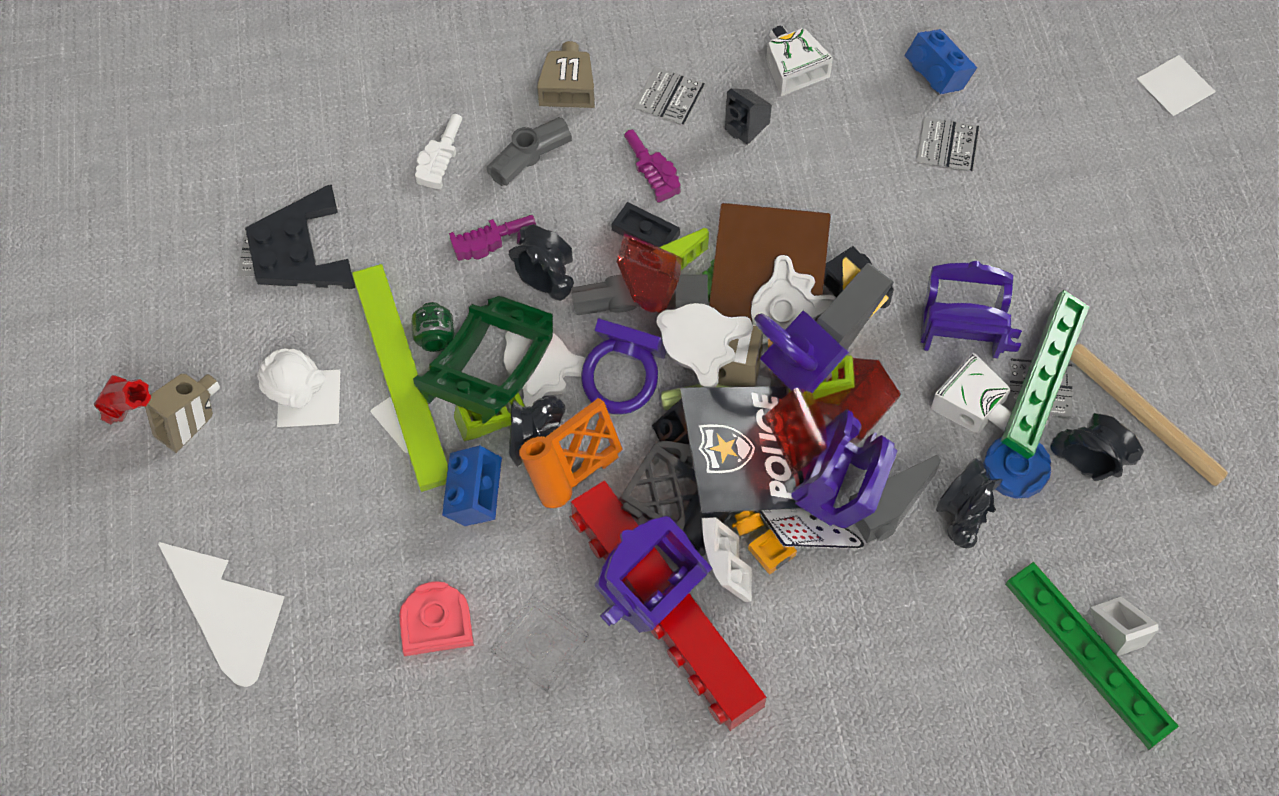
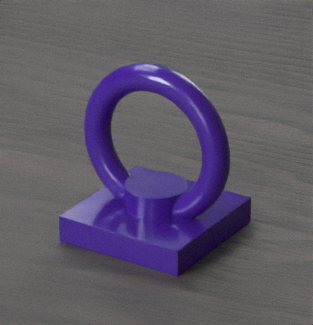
(629, 344)
(801, 353)

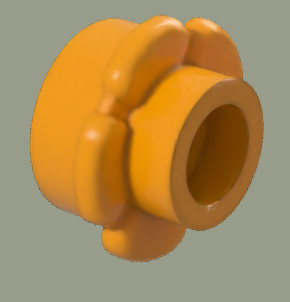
(747, 522)

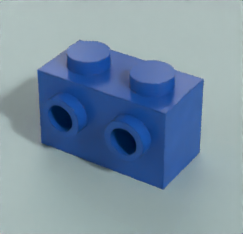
(940, 61)
(472, 486)

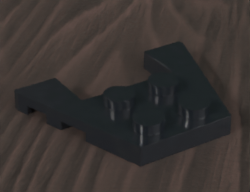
(284, 250)

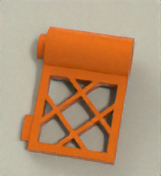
(547, 462)

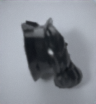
(541, 261)
(533, 422)
(1099, 448)
(968, 502)

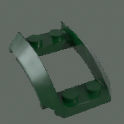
(446, 377)

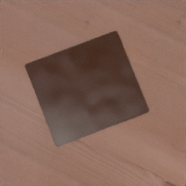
(752, 240)

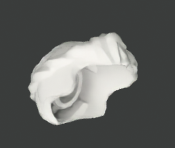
(290, 377)

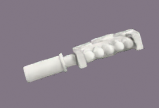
(436, 156)

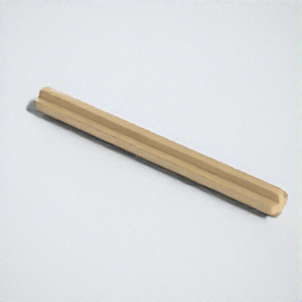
(1148, 415)

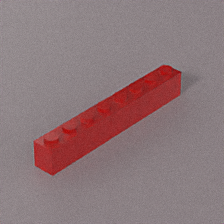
(686, 629)

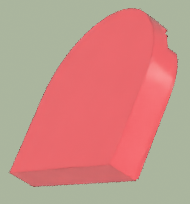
(435, 620)

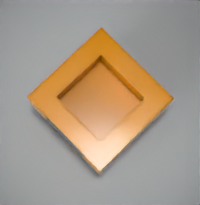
(770, 551)

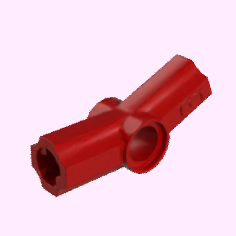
(120, 397)

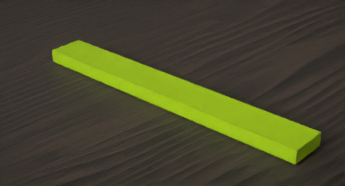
(399, 371)

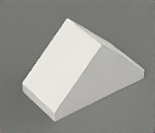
(1123, 625)

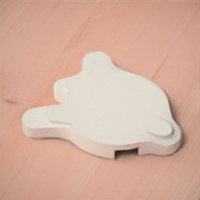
(788, 296)
(700, 339)
(551, 370)

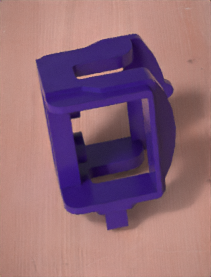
(968, 319)
(828, 471)
(628, 553)

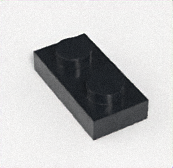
(644, 226)

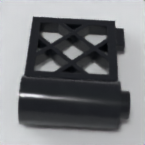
(690, 517)

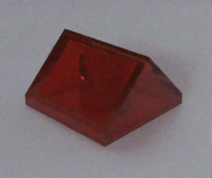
(868, 400)

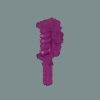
(656, 168)
(480, 242)

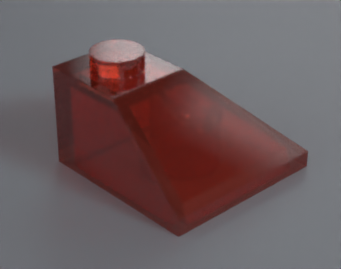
(648, 272)
(798, 429)

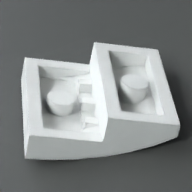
(723, 555)

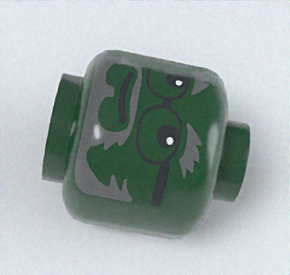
(432, 327)

